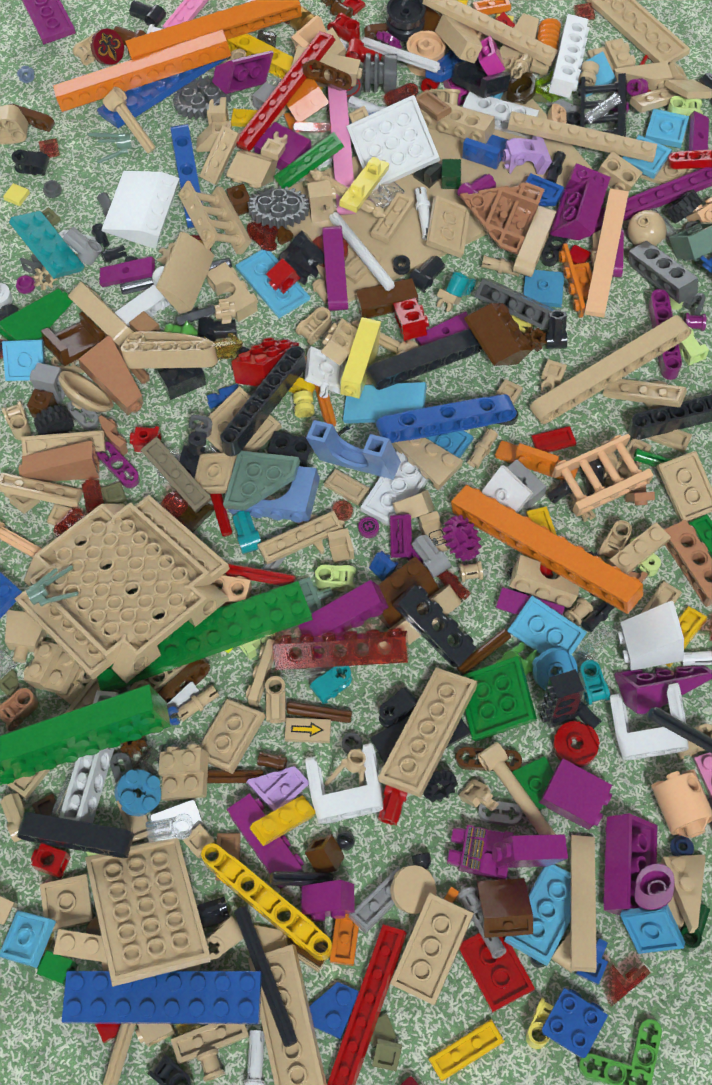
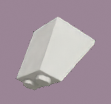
(652, 638)

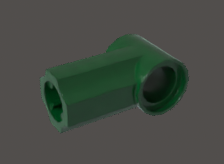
(697, 935)

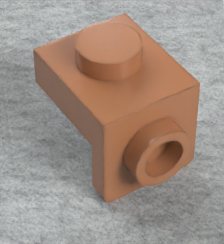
(640, 496)

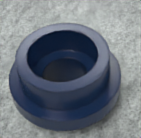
(684, 840)

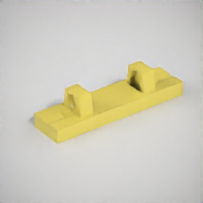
(364, 184)

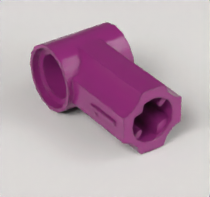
(484, 182)

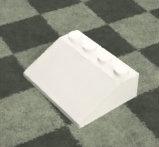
(141, 206)

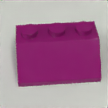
(243, 72)
(579, 210)

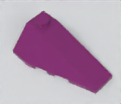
(649, 690)

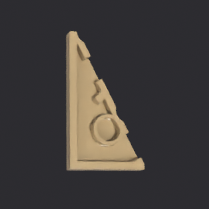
(688, 885)

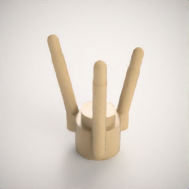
(354, 763)

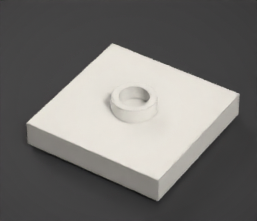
(507, 489)

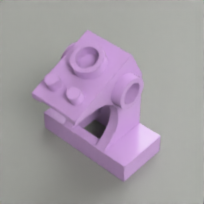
(522, 150)

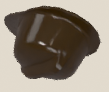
(521, 89)

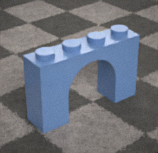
(376, 457)
(295, 504)

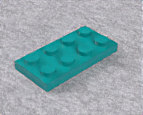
(46, 244)

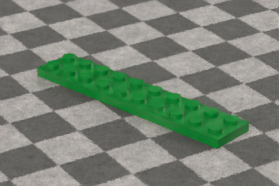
(223, 630)

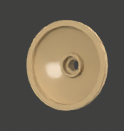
(84, 393)

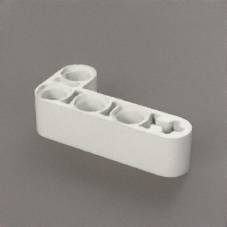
(148, 301)

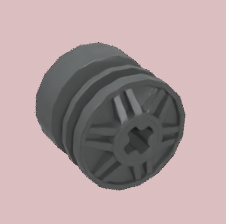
(380, 72)

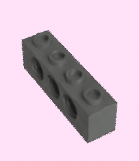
(663, 271)
(517, 303)

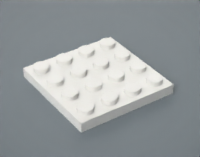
(397, 137)

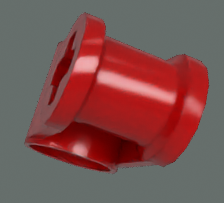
(345, 27)

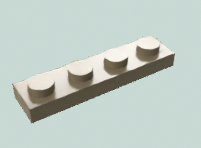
(176, 474)

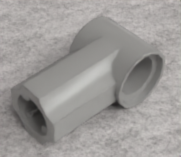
(87, 249)
(432, 558)

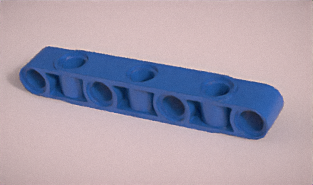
(185, 160)
(446, 418)

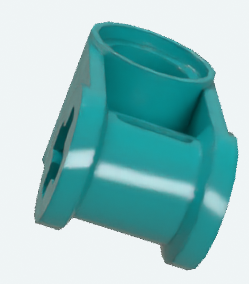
(460, 285)
(330, 685)
(594, 686)

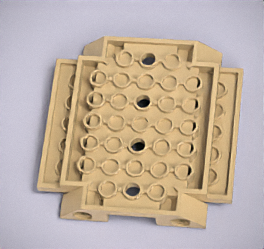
(146, 553)

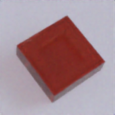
(584, 11)
(49, 147)

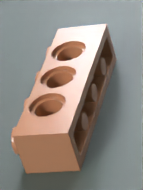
(684, 557)

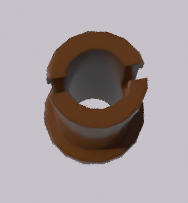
(272, 761)

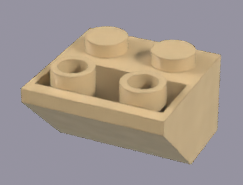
(252, 169)

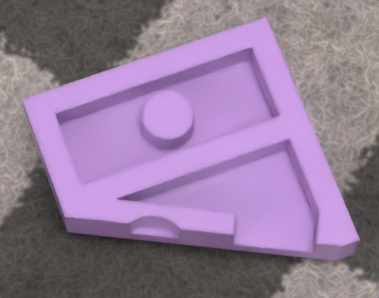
(278, 787)

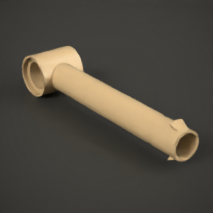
(494, 759)

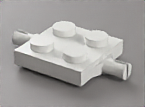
(323, 372)

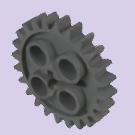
(194, 97)
(278, 207)

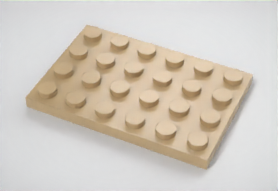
(146, 912)

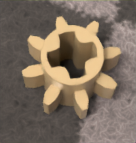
(38, 278)
(225, 311)

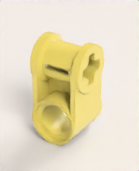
(539, 1018)

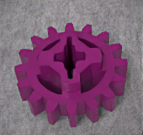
(461, 537)

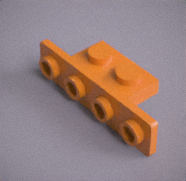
(579, 279)
(531, 458)

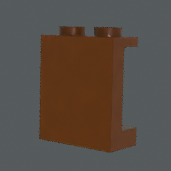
(73, 341)
(505, 907)

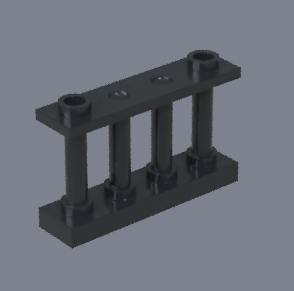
(618, 117)

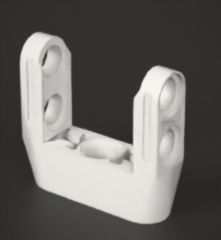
(651, 741)
(349, 802)

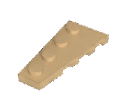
(430, 459)

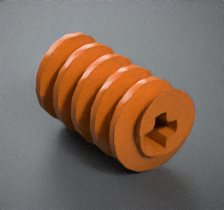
(549, 32)

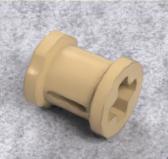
(471, 571)
(579, 611)
(210, 1065)

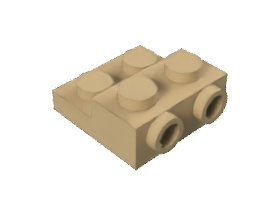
(616, 53)
(51, 669)
(184, 773)

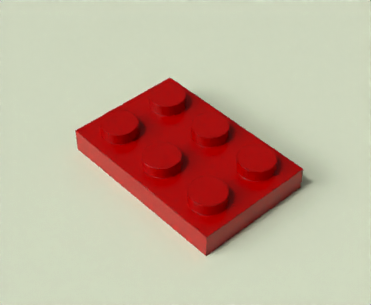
(498, 979)

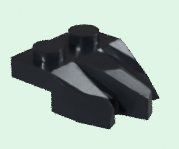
(303, 256)

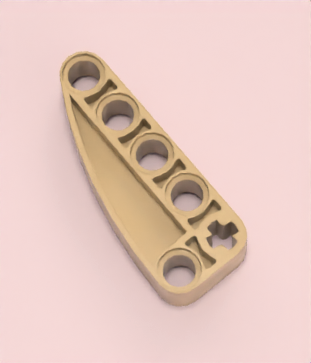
(12, 125)
(167, 350)

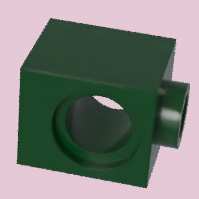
(451, 173)

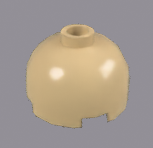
(647, 226)

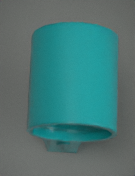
(247, 535)

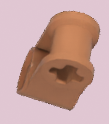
(16, 709)

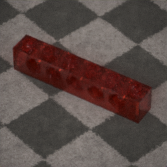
(286, 659)

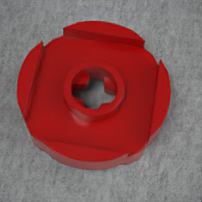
(579, 732)

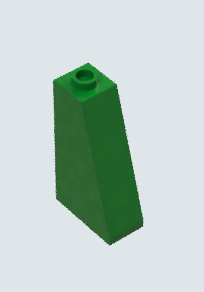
(30, 320)

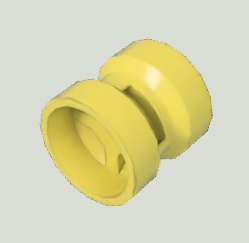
(303, 402)

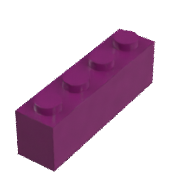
(347, 611)
(274, 855)

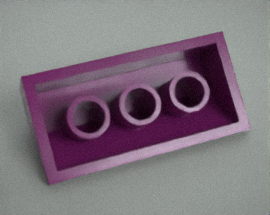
(629, 849)

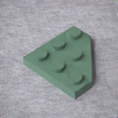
(257, 477)

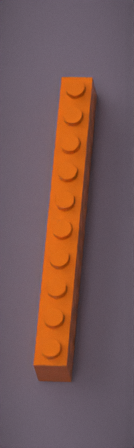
(234, 22)
(142, 70)
(551, 550)

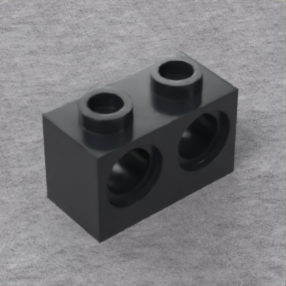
(293, 445)

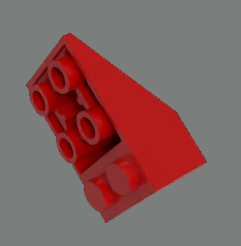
(258, 362)

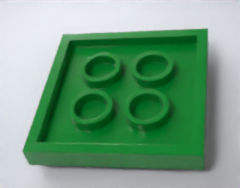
(500, 699)

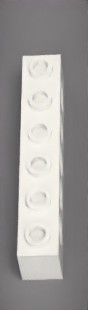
(569, 56)
(87, 780)

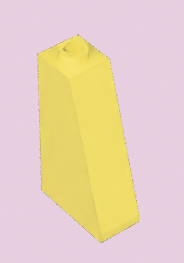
(361, 357)

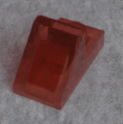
(620, 987)

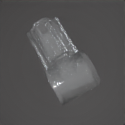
(166, 828)

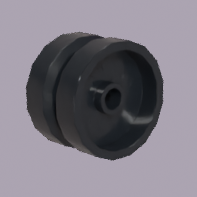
(405, 18)

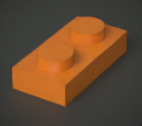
(492, 6)
(344, 941)

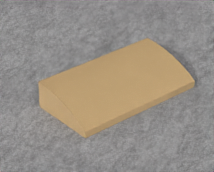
(185, 272)

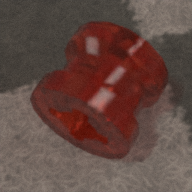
(174, 504)

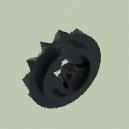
(444, 778)

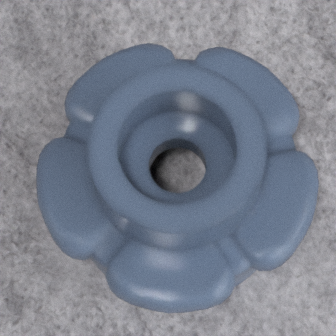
(24, 78)

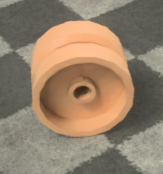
(425, 44)

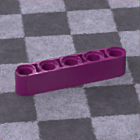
(335, 268)
(660, 311)

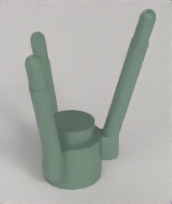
(122, 141)
(38, 591)

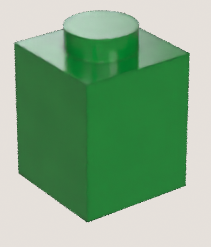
(54, 967)

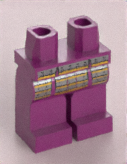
(477, 851)

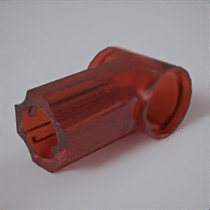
(92, 494)

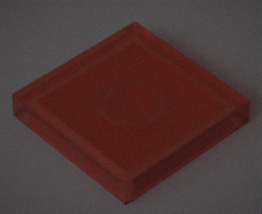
(310, 127)

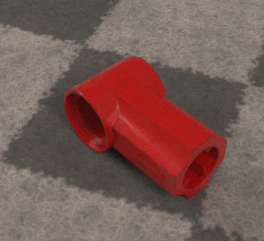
(358, 51)
(392, 805)

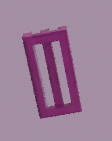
(401, 540)

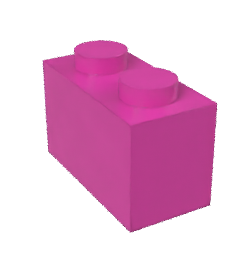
(490, 57)

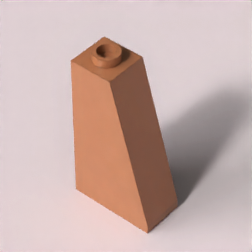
(111, 374)
(62, 464)

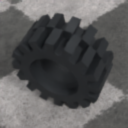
(684, 206)
(54, 421)

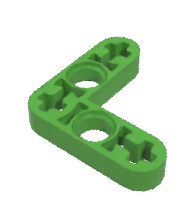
(636, 1066)

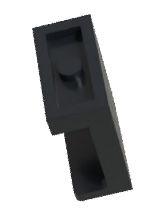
(475, 80)

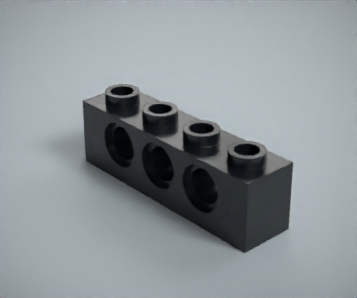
(407, 607)
(561, 699)

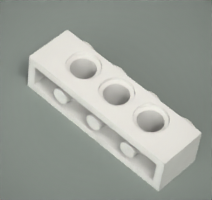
(499, 109)

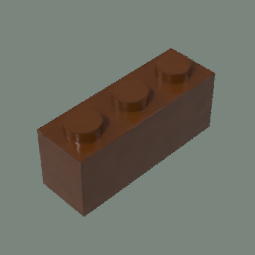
(378, 301)

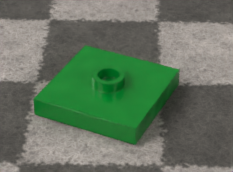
(535, 779)

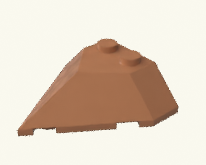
(506, 212)

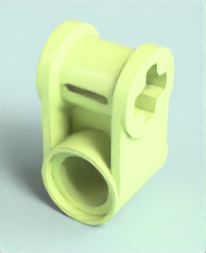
(684, 106)
(336, 577)

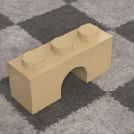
(225, 279)
(529, 579)

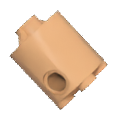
(683, 803)

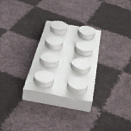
(386, 491)

